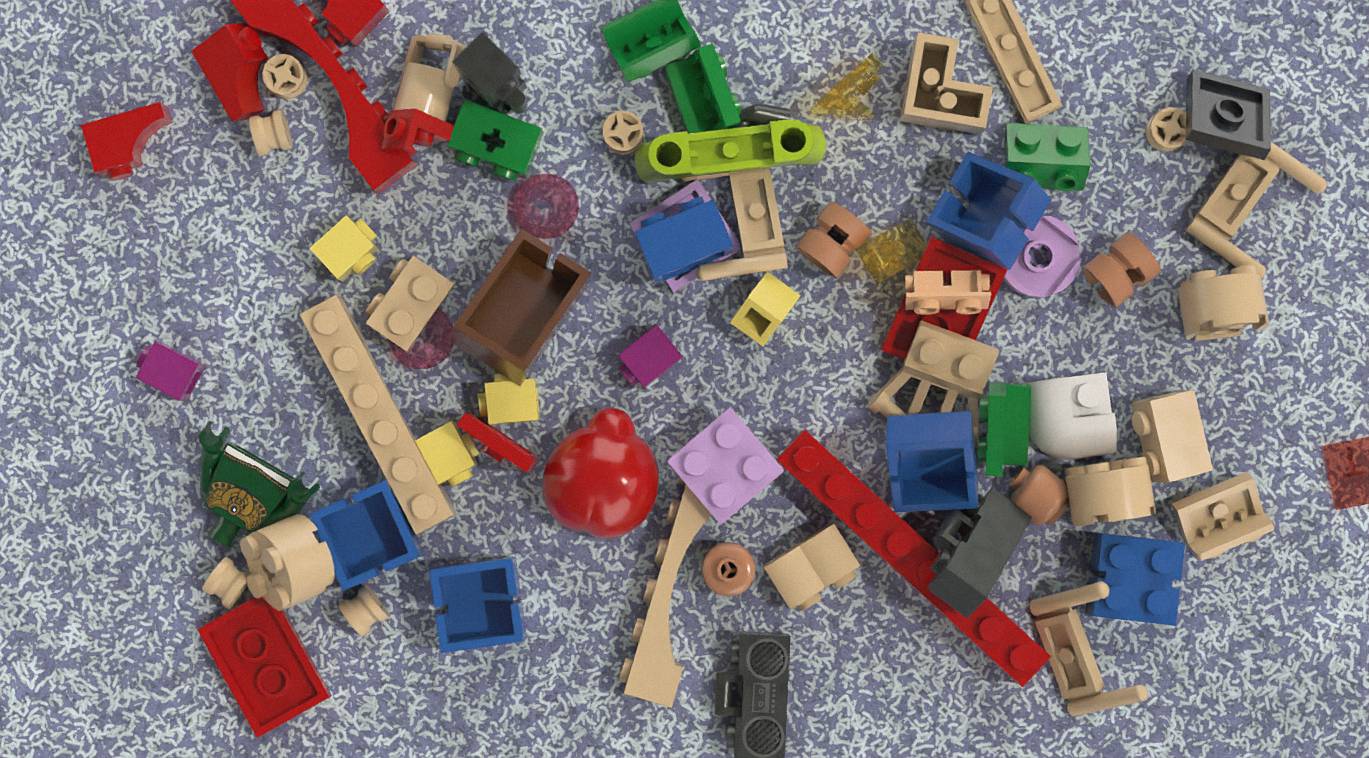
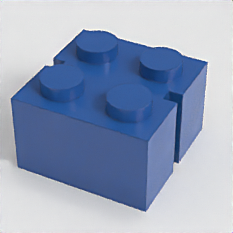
(998, 212)
(683, 240)
(932, 461)
(367, 535)
(1137, 577)
(478, 604)

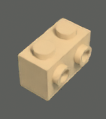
(1171, 435)

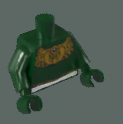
(245, 488)

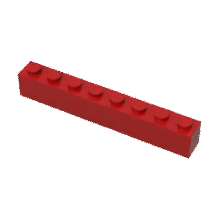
(906, 553)

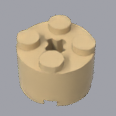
(1222, 304)
(1110, 491)
(287, 562)

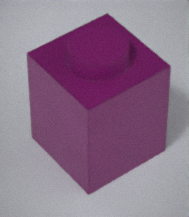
(648, 358)
(169, 370)

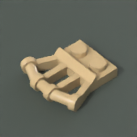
(943, 361)

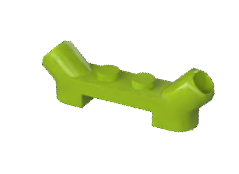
(730, 150)

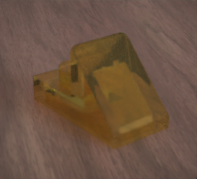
(841, 100)
(892, 251)

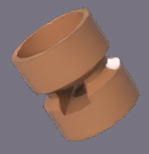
(825, 251)
(1123, 268)

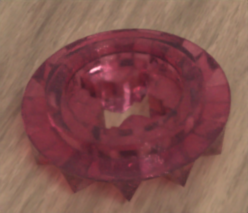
(535, 190)
(431, 353)

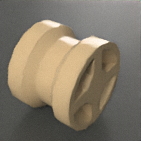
(277, 72)
(1172, 122)
(621, 125)
(270, 132)
(226, 582)
(364, 610)

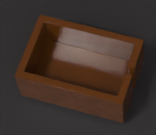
(520, 307)

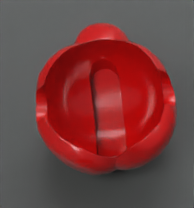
(601, 477)

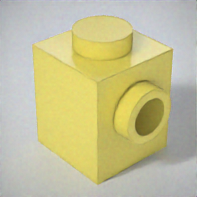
(347, 248)
(765, 309)
(508, 402)
(449, 454)

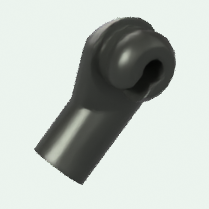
(762, 114)

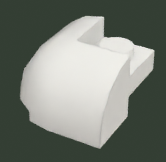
(1073, 417)

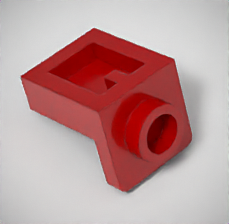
(413, 127)

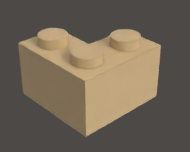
(933, 96)

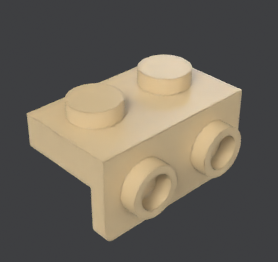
(409, 302)
(1222, 517)

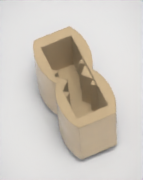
(812, 566)

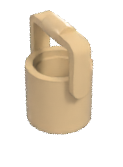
(427, 86)

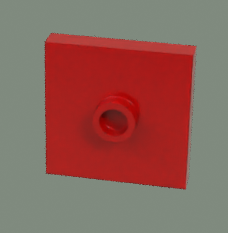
(497, 444)

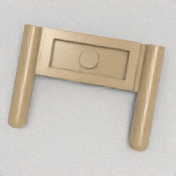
(1236, 197)
(756, 223)
(1072, 655)

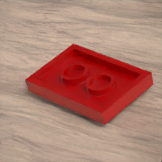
(946, 258)
(264, 664)

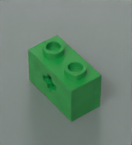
(478, 123)

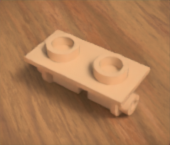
(963, 294)

